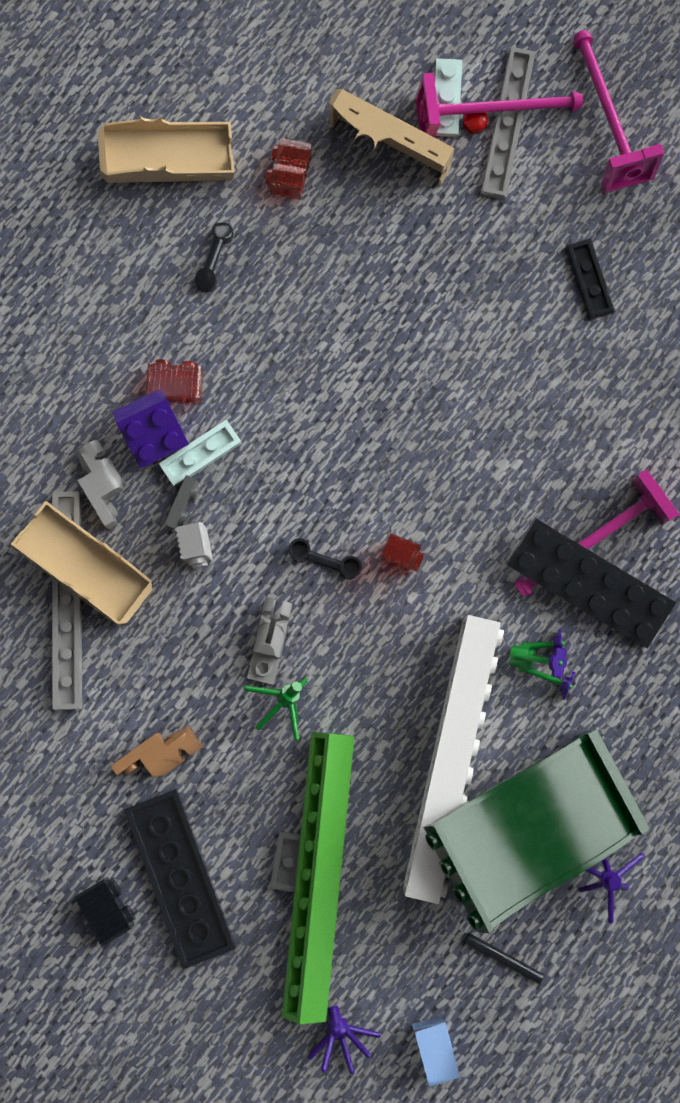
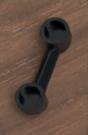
(205, 277)
(349, 567)

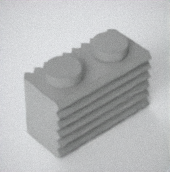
(194, 545)

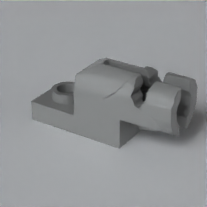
(100, 482)
(269, 642)

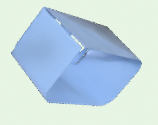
(436, 1051)

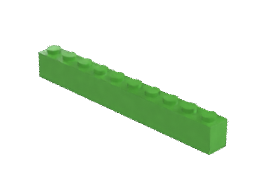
(318, 878)

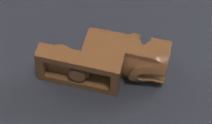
(159, 755)

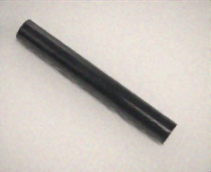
(504, 958)

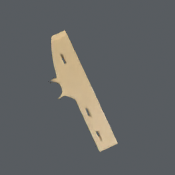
(390, 130)
(165, 151)
(83, 564)

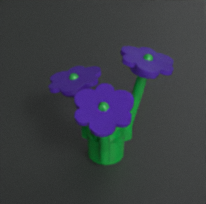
(523, 657)

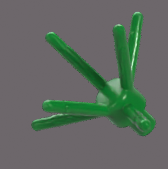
(286, 698)

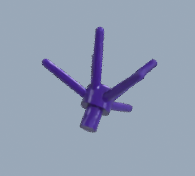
(610, 881)
(339, 1030)

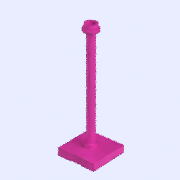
(430, 111)
(628, 167)
(652, 499)

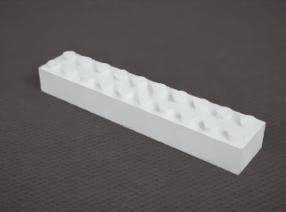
(453, 749)

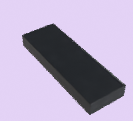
(590, 279)

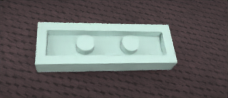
(448, 91)
(200, 453)

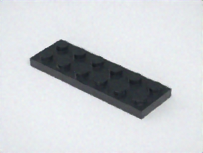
(591, 583)
(180, 878)

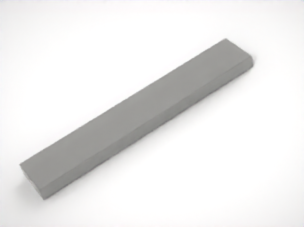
(507, 125)

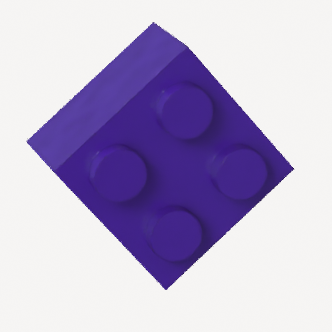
(150, 428)

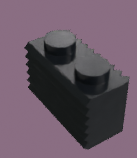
(105, 910)

